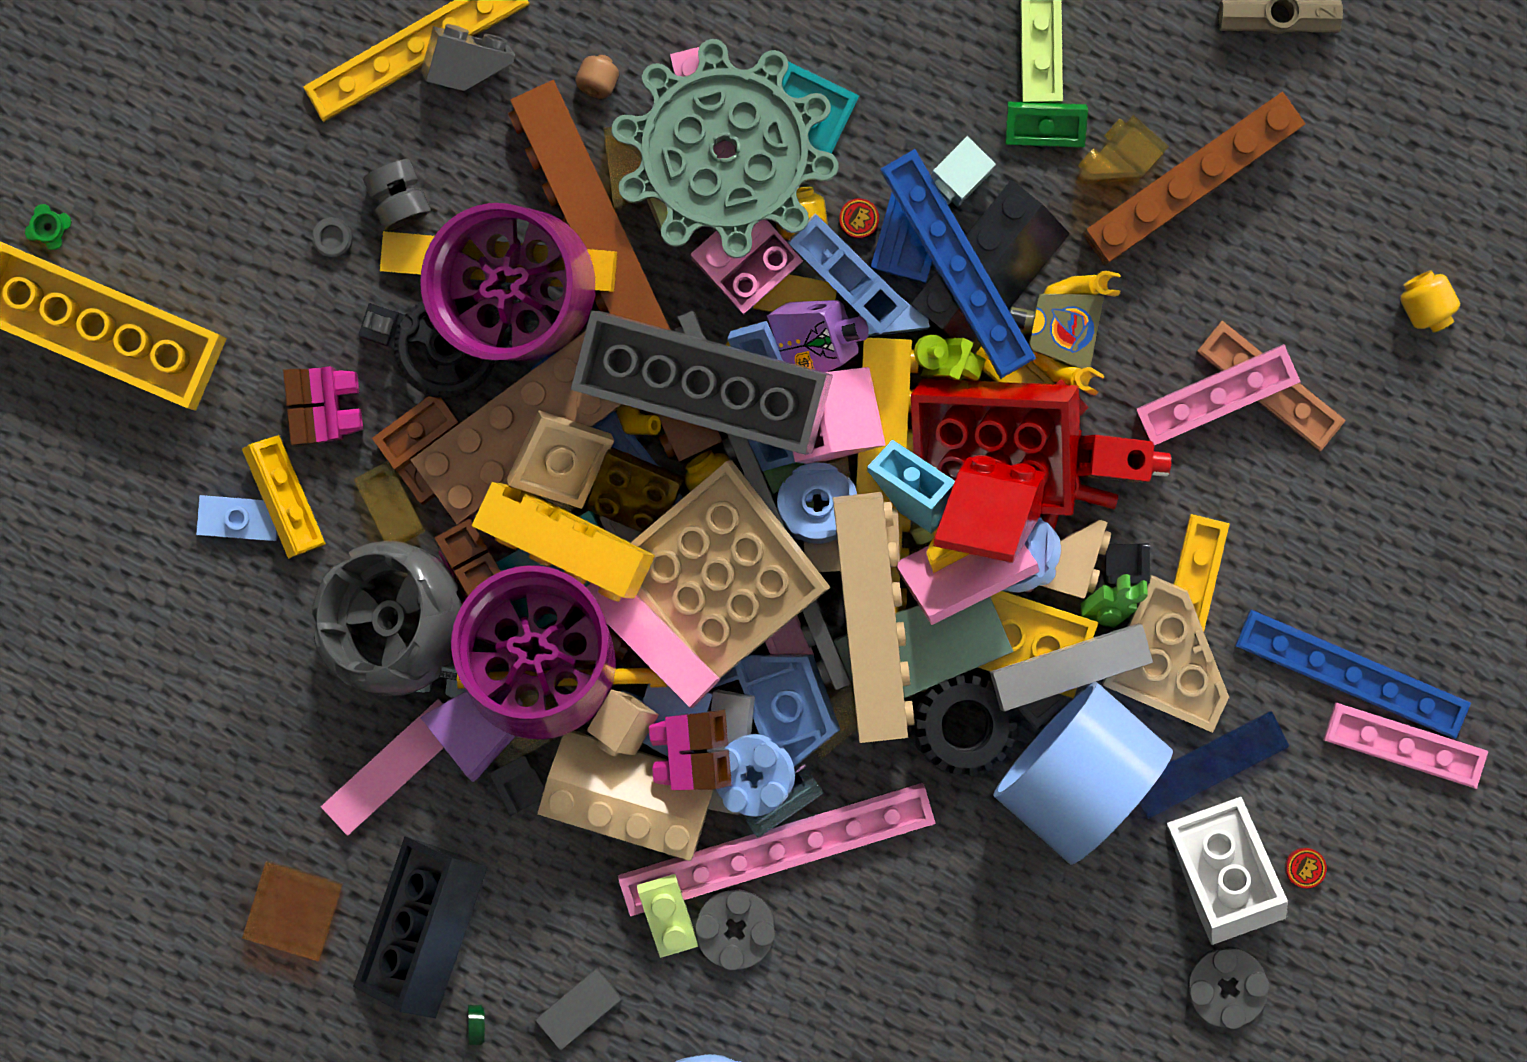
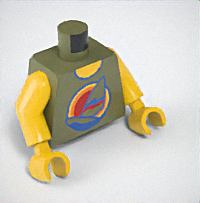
(1066, 327)

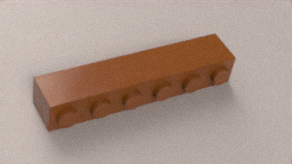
(1193, 178)

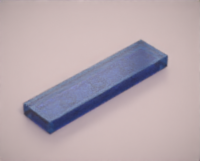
(1215, 763)

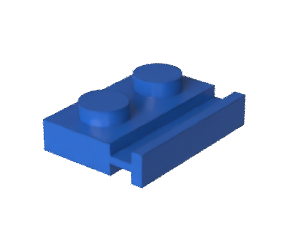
(899, 248)

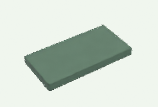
(946, 647)

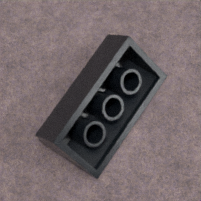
(1012, 244)
(420, 928)

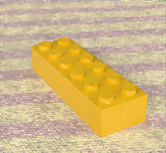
(105, 328)

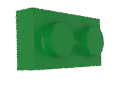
(1046, 124)

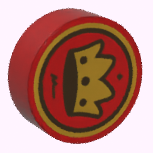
(859, 218)
(1305, 867)

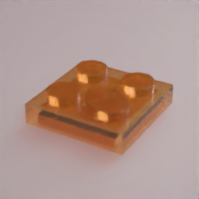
(293, 910)

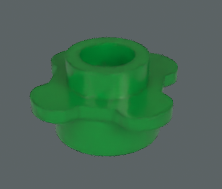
(43, 216)

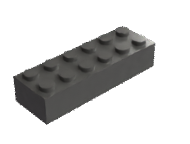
(701, 382)

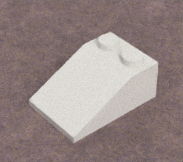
(1227, 871)

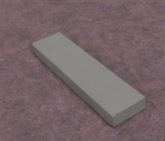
(1071, 667)

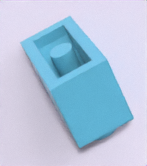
(912, 485)

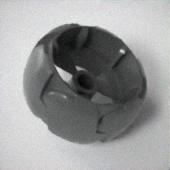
(344, 603)

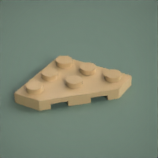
(1183, 669)

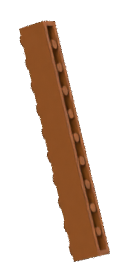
(590, 214)

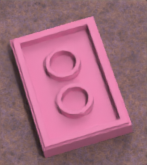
(961, 582)

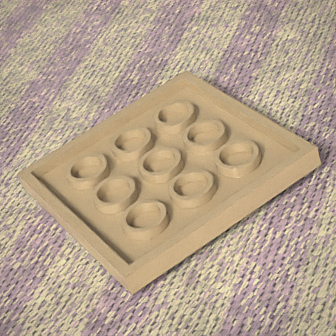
(725, 570)

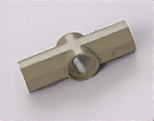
(1305, 16)

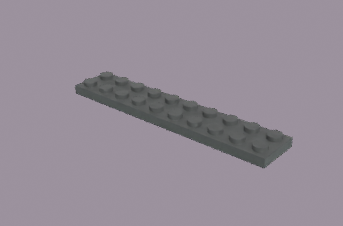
(816, 628)

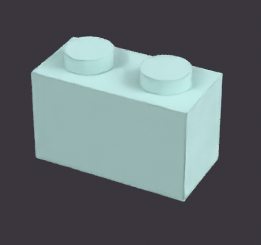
(962, 172)

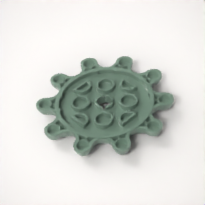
(714, 107)

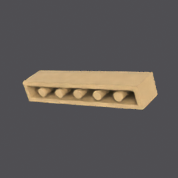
(871, 617)

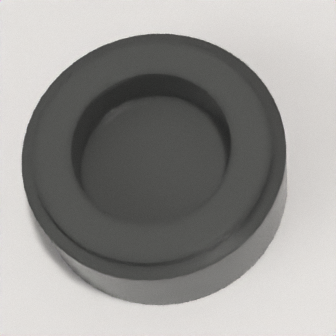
(332, 237)

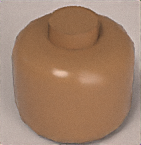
(597, 76)

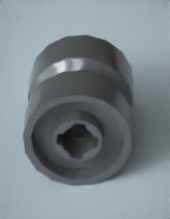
(399, 206)

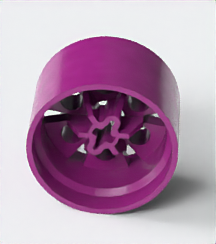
(448, 274)
(490, 610)

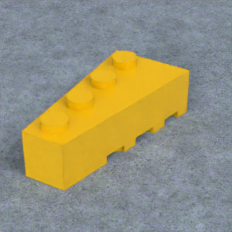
(563, 540)

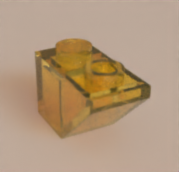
(1127, 155)

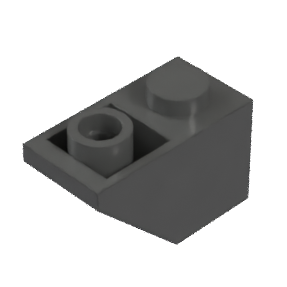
(463, 60)

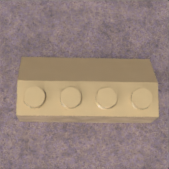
(621, 798)

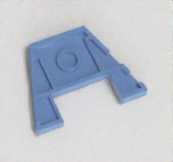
(788, 702)

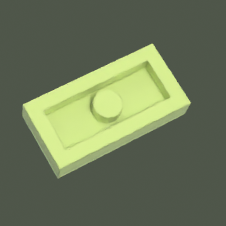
(667, 915)

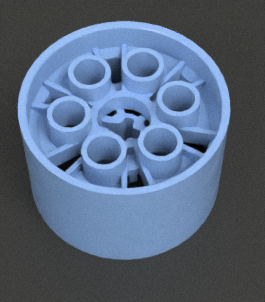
(1083, 773)

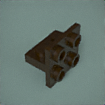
(633, 490)

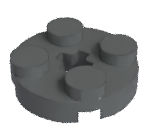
(712, 925)
(1250, 983)

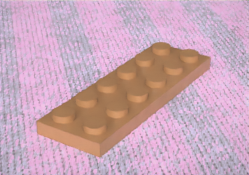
(487, 442)

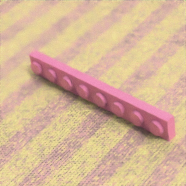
(787, 845)

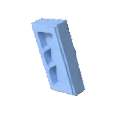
(235, 518)

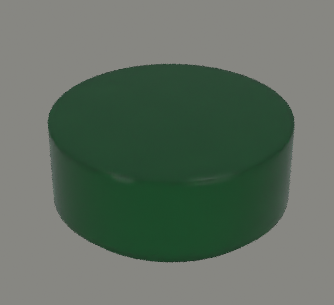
(476, 1025)

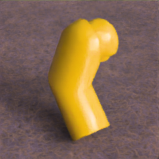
(637, 423)

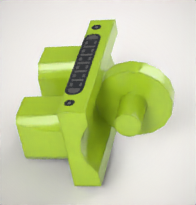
(948, 358)

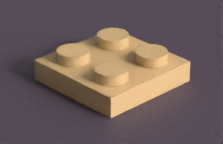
(559, 459)

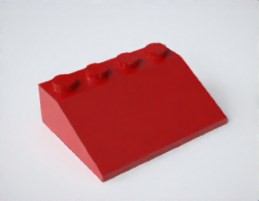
(1004, 422)

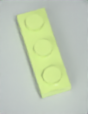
(1041, 51)

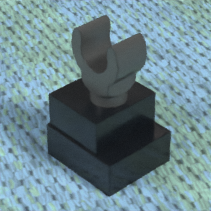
(380, 325)

